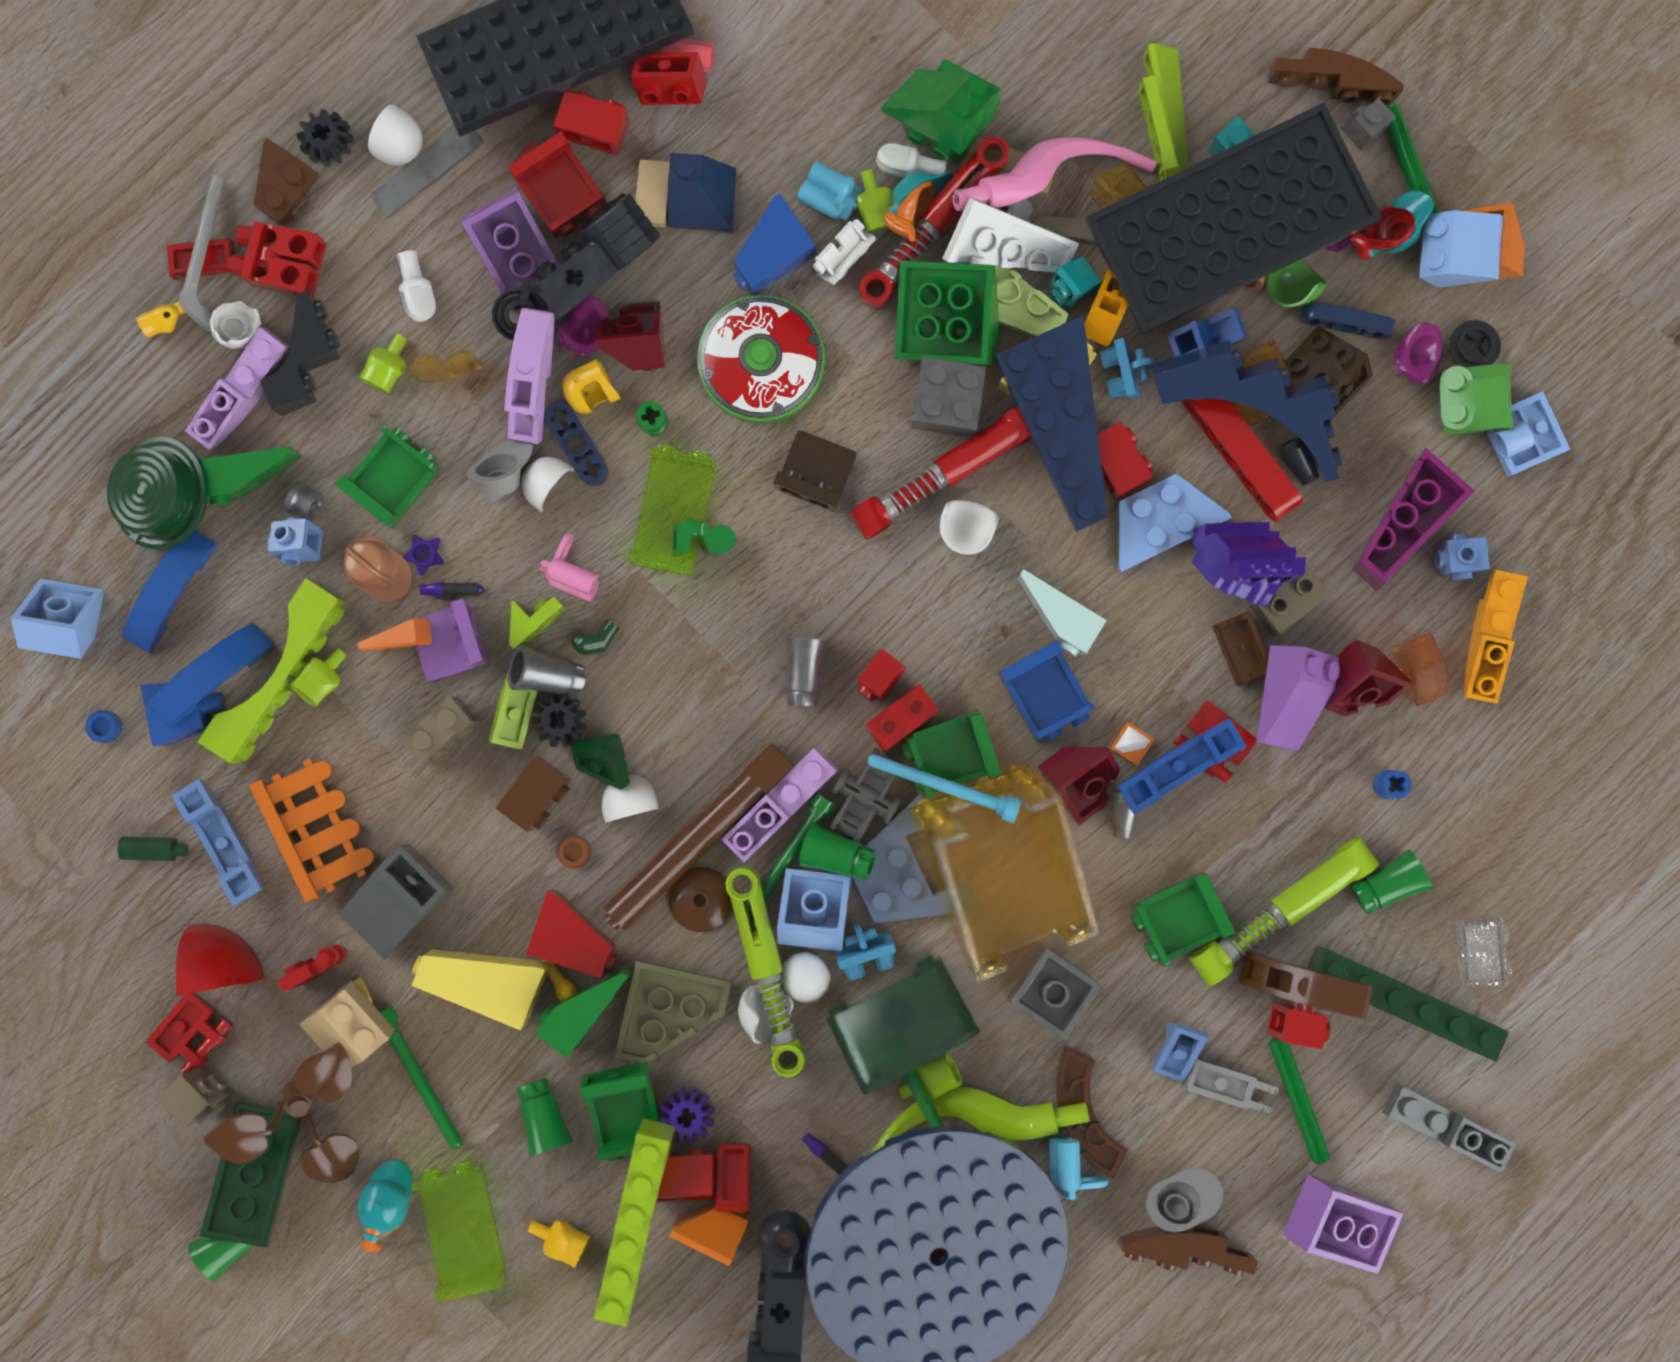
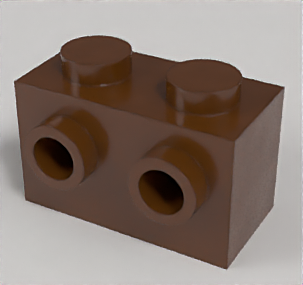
(534, 794)

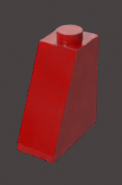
(570, 938)

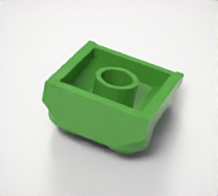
(1476, 399)

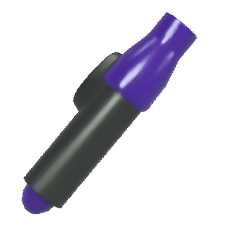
(450, 590)
(821, 1151)

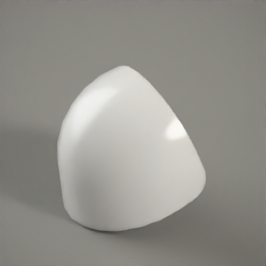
(395, 137)
(541, 477)
(967, 526)
(632, 800)
(753, 1016)

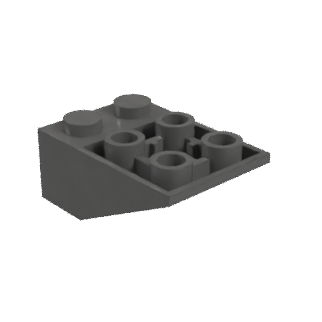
(396, 900)

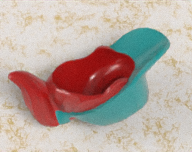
(1397, 228)

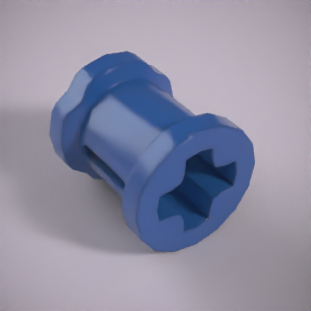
(1402, 784)

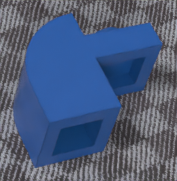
(1208, 333)

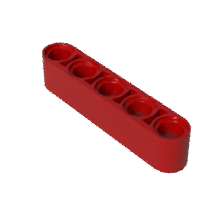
(1245, 456)

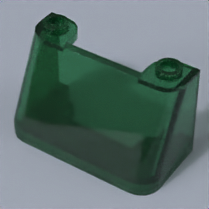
(902, 1025)

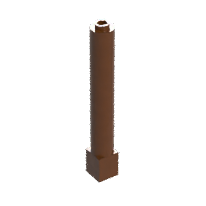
(697, 838)

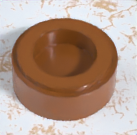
(573, 851)

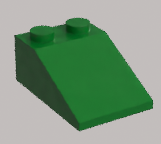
(945, 106)
(570, 1021)

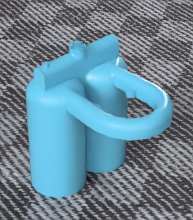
(829, 192)
(1066, 1169)

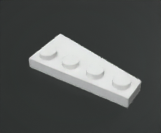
(1005, 240)

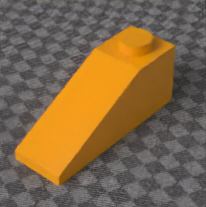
(1105, 312)

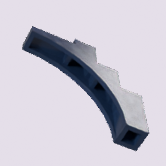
(1220, 374)

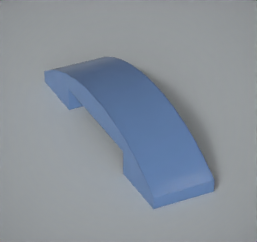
(221, 841)

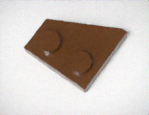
(281, 182)

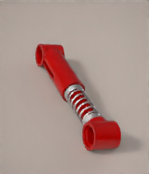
(935, 220)
(949, 469)

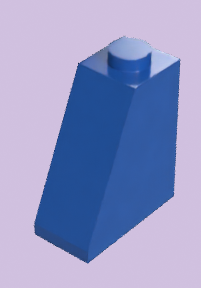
(772, 248)

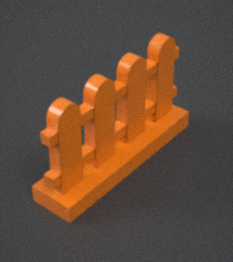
(311, 846)

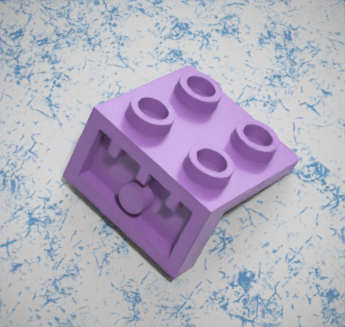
(454, 644)

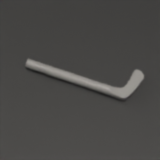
(188, 297)

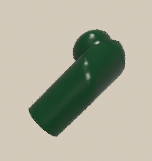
(597, 642)

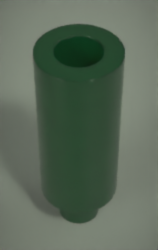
(150, 848)

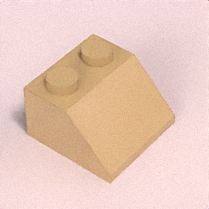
(350, 1021)

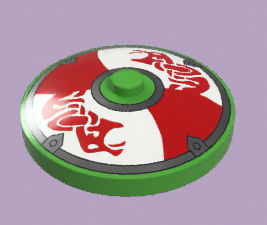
(761, 359)

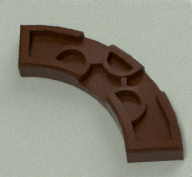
(1074, 1088)

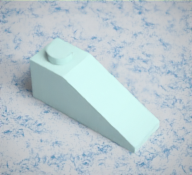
(1065, 618)

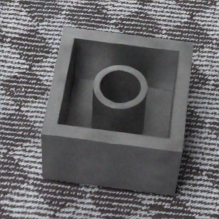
(948, 397)
(1053, 992)

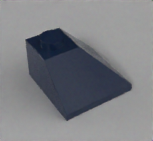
(700, 193)

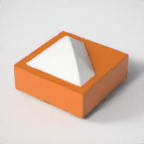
(1131, 744)

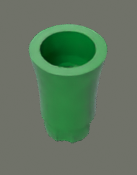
(836, 854)
(1392, 883)
(542, 1118)
(215, 1256)

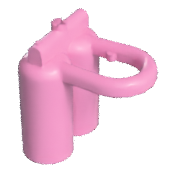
(567, 576)

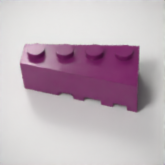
(1418, 509)

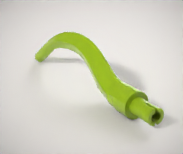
(993, 1115)

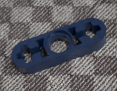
(1347, 320)
(557, 428)

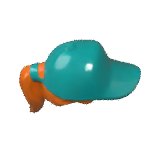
(910, 199)
(384, 1203)

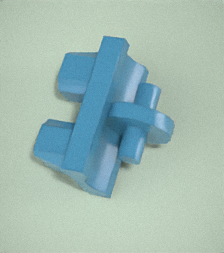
(1121, 356)
(865, 947)

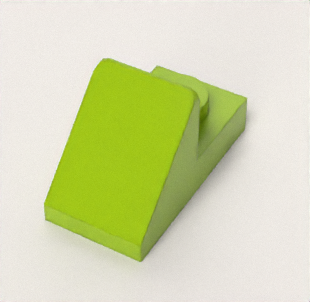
(526, 627)

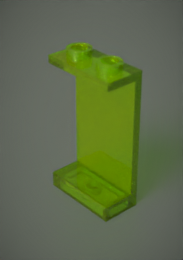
(674, 492)
(461, 1231)

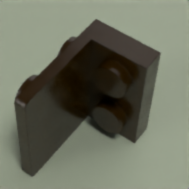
(1335, 359)
(815, 470)

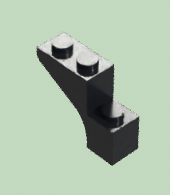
(310, 348)

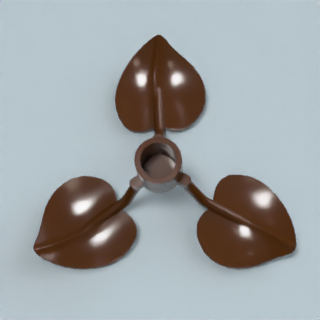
(320, 1076)

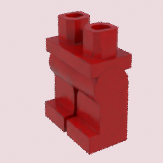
(278, 258)

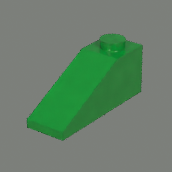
(240, 474)

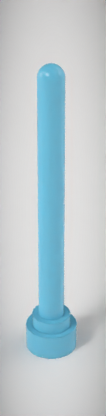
(1005, 806)

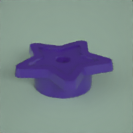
(415, 554)

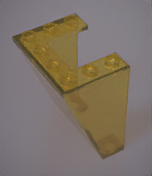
(1003, 878)

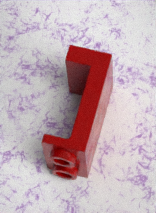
(557, 185)
(901, 718)

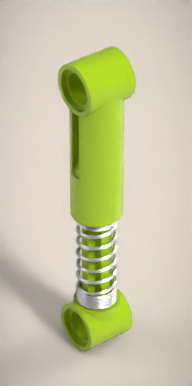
(1347, 865)
(765, 967)

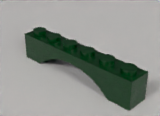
(1417, 1006)

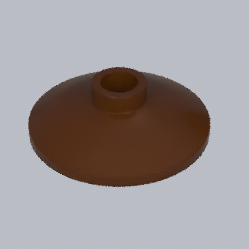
(705, 882)

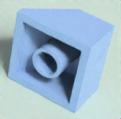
(1461, 248)
(58, 618)
(813, 909)

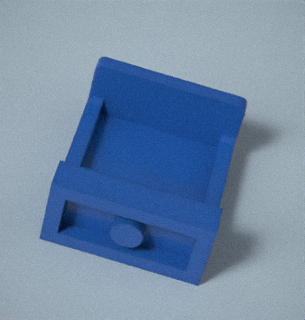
(1046, 692)

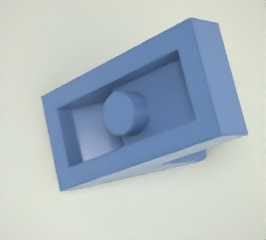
(1179, 1051)

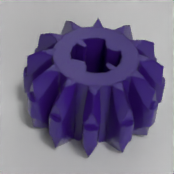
(699, 1120)

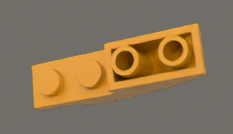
(1491, 636)

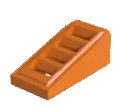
(407, 634)

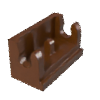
(1242, 647)

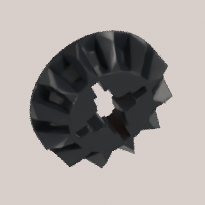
(1472, 331)

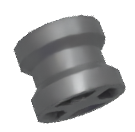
(303, 502)

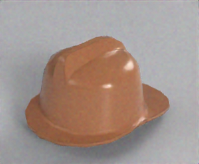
(376, 569)

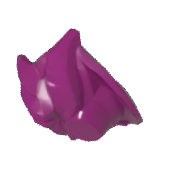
(579, 330)
(1420, 353)

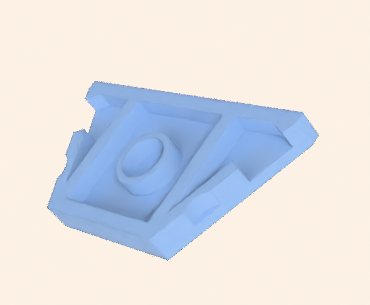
(1162, 519)

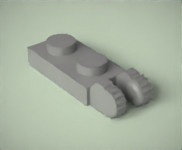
(1227, 1085)

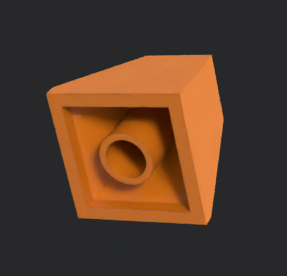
(1512, 240)
(711, 1231)

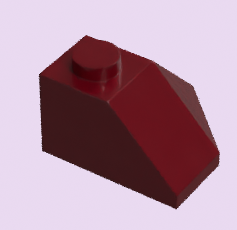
(634, 336)
(1365, 679)
(1081, 778)

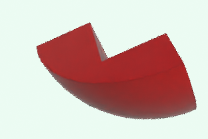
(214, 959)

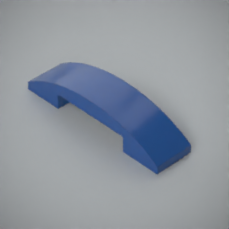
(164, 590)
(209, 672)
(1180, 765)

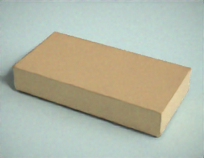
(653, 190)

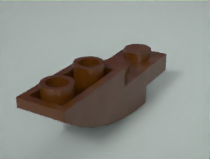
(1347, 75)
(1306, 985)
(1175, 1249)

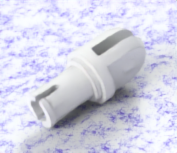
(904, 160)
(415, 290)

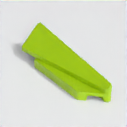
(1163, 109)

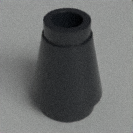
(1299, 460)

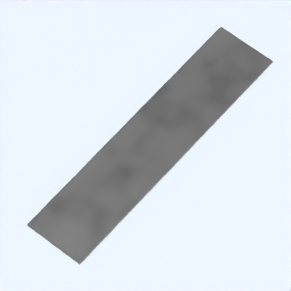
(424, 170)

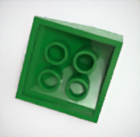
(947, 312)

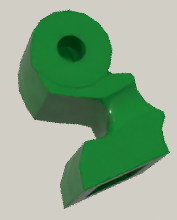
(712, 541)

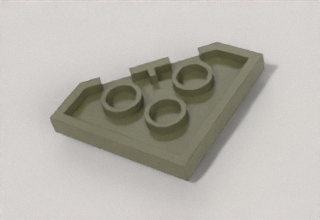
(666, 1009)

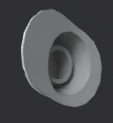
(500, 468)
(1184, 1200)

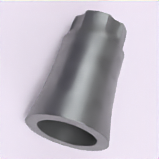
(805, 669)
(544, 672)

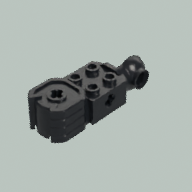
(608, 244)
(781, 1281)

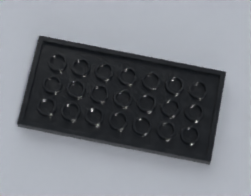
(535, 49)
(1233, 218)

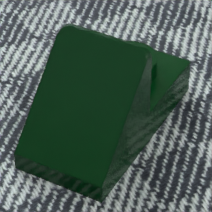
(602, 759)

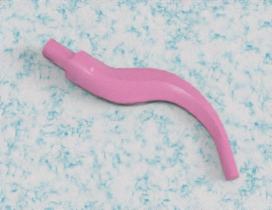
(1037, 168)

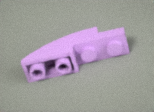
(528, 373)
(239, 392)
(779, 804)

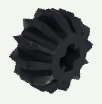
(316, 129)
(548, 720)

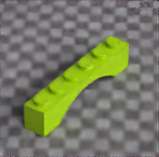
(310, 617)
(634, 1222)

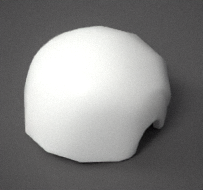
(234, 324)
(805, 977)

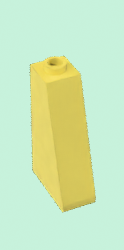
(483, 983)

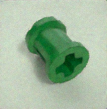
(643, 417)

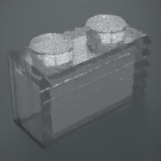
(1482, 951)

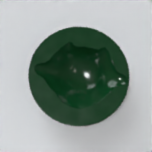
(158, 492)

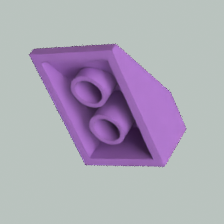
(507, 239)
(1295, 694)
(1342, 1224)

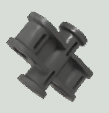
(860, 806)

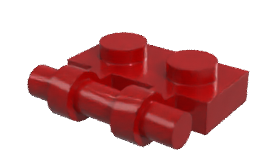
(1207, 717)
(309, 969)
(182, 1025)

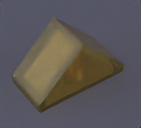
(1115, 185)

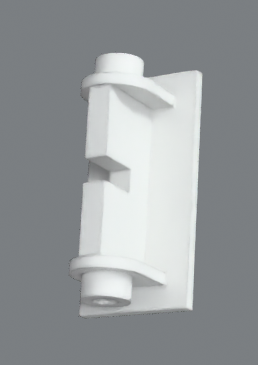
(833, 262)

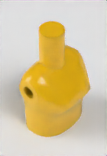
(158, 321)
(561, 1241)

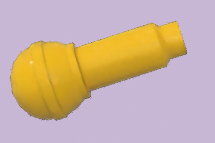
(563, 987)

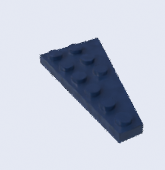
(1055, 398)

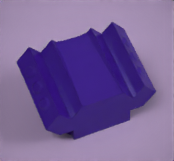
(1245, 559)

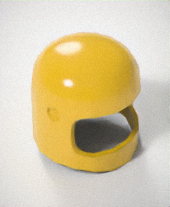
(588, 378)

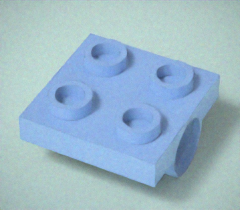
(1532, 439)

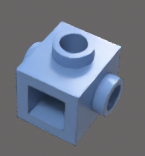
(295, 541)
(1462, 556)

